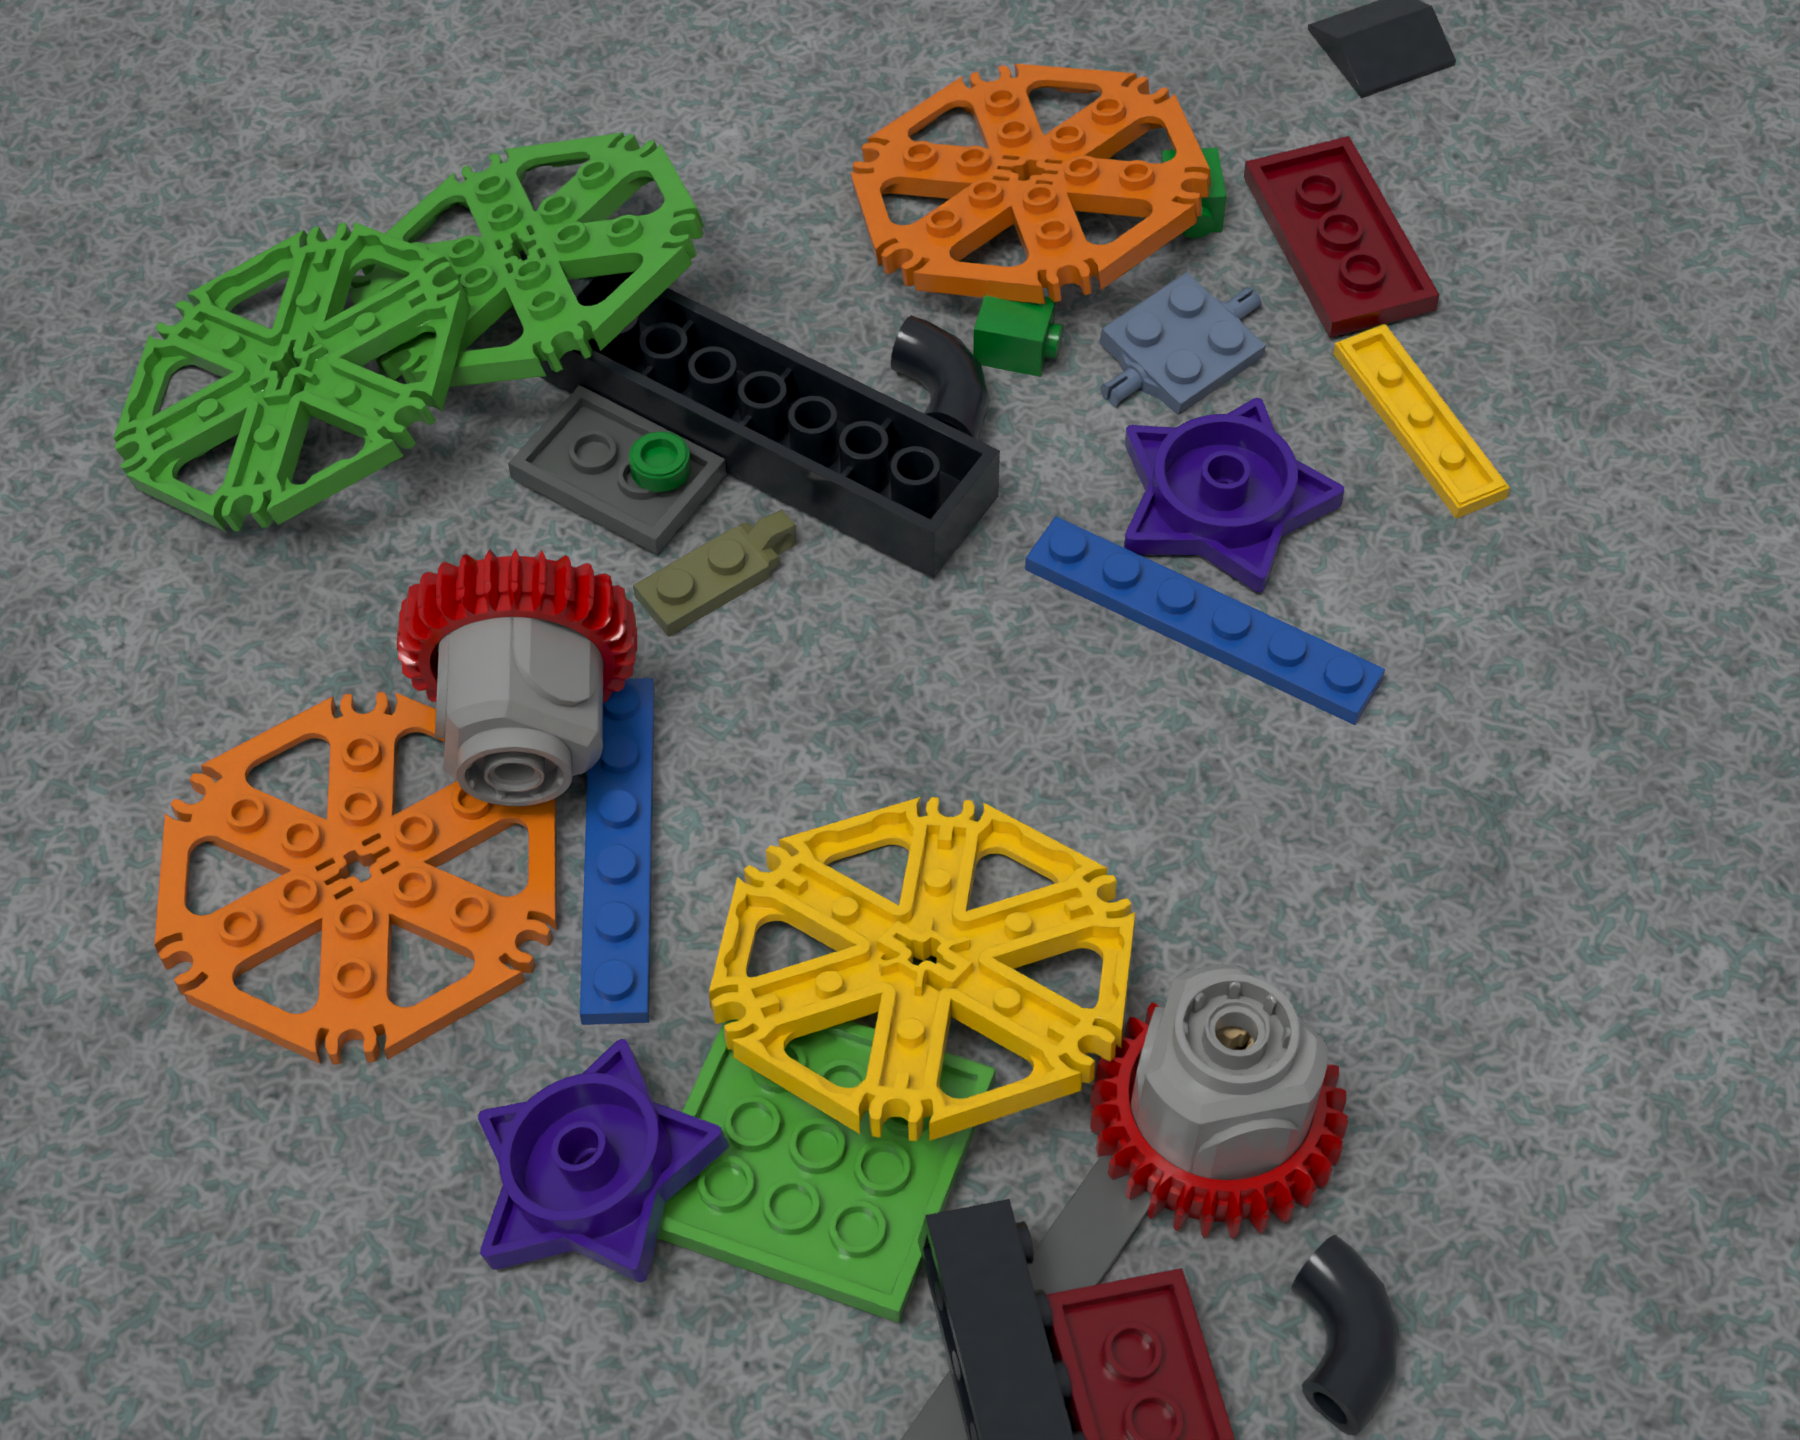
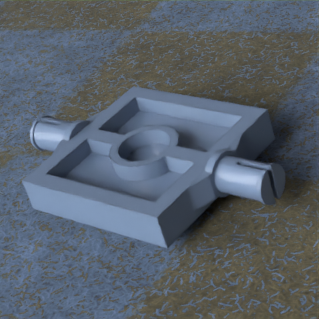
(1181, 344)

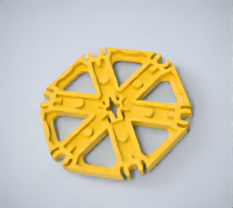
(916, 1002)

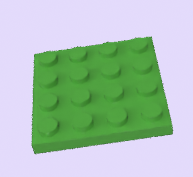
(808, 1193)

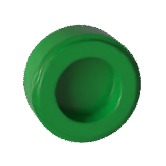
(659, 461)

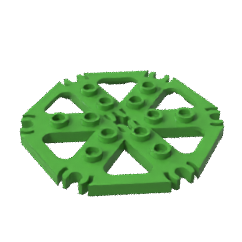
(562, 243)
(328, 384)

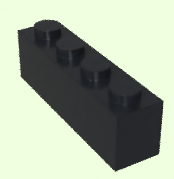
(995, 1325)

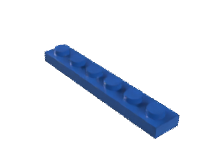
(1205, 620)
(619, 863)

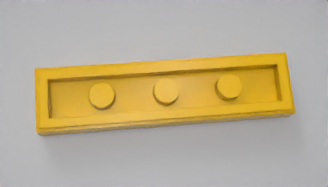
(1421, 421)

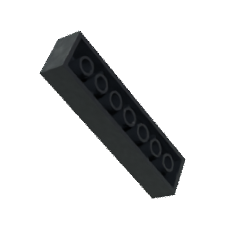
(792, 425)

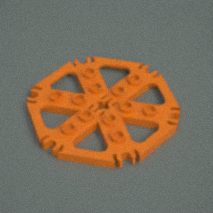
(1065, 174)
(351, 913)

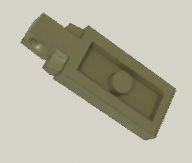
(715, 572)

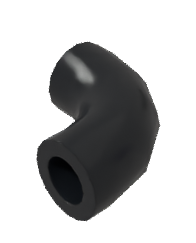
(946, 371)
(1359, 1338)

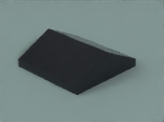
(1384, 44)

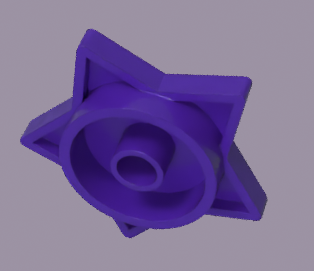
(1223, 491)
(591, 1167)

